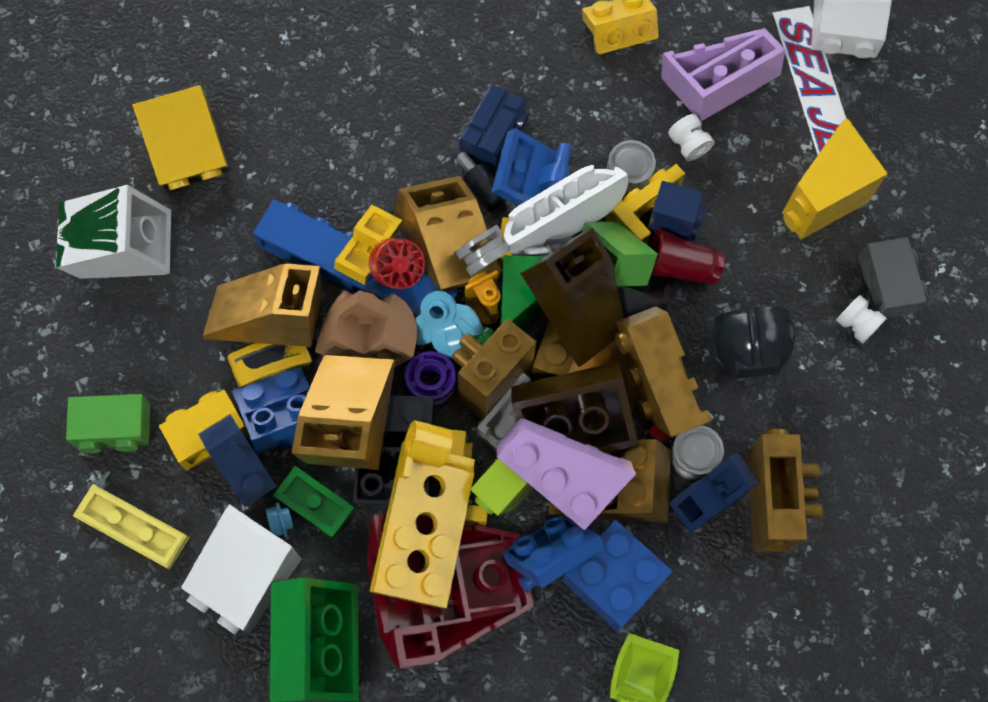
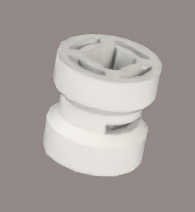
(690, 137)
(861, 319)

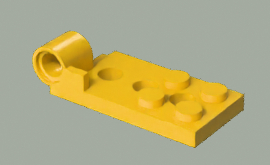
(424, 455)

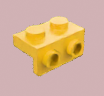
(621, 23)

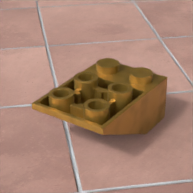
(440, 221)
(268, 307)
(345, 413)
(647, 493)

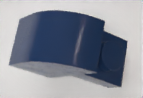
(714, 493)

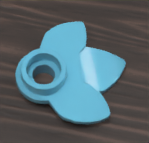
(446, 328)

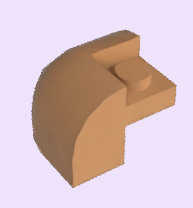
(368, 328)

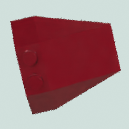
(480, 599)

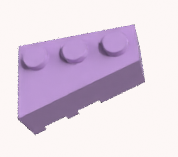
(724, 72)
(564, 471)

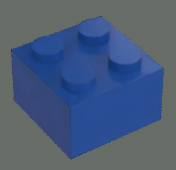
(617, 577)

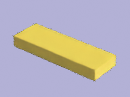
(131, 526)

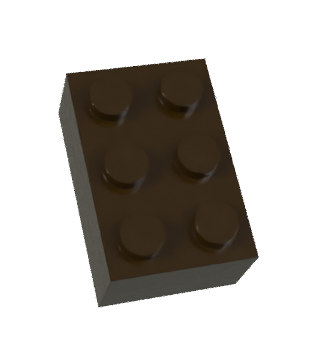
(581, 405)

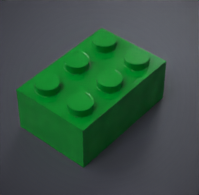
(314, 641)

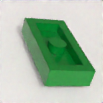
(314, 502)

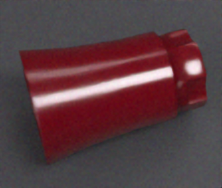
(685, 259)

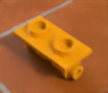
(483, 296)

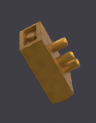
(492, 367)
(779, 498)

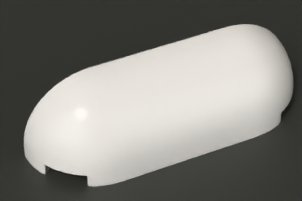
(565, 208)

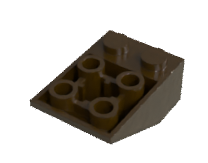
(578, 294)

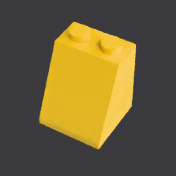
(181, 137)
(835, 183)

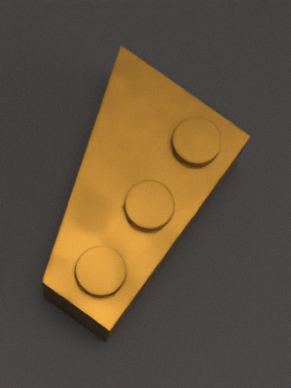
(659, 372)

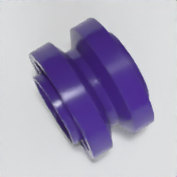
(431, 363)

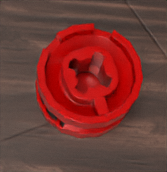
(396, 263)

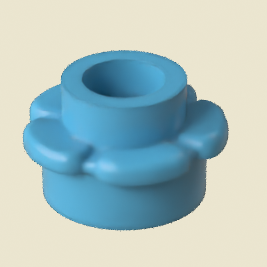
(279, 520)

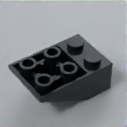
(373, 485)

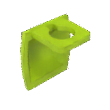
(643, 671)

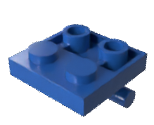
(529, 167)
(272, 408)
(551, 551)

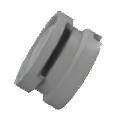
(635, 160)
(485, 253)
(696, 452)

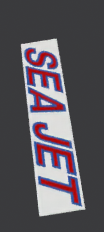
(810, 74)

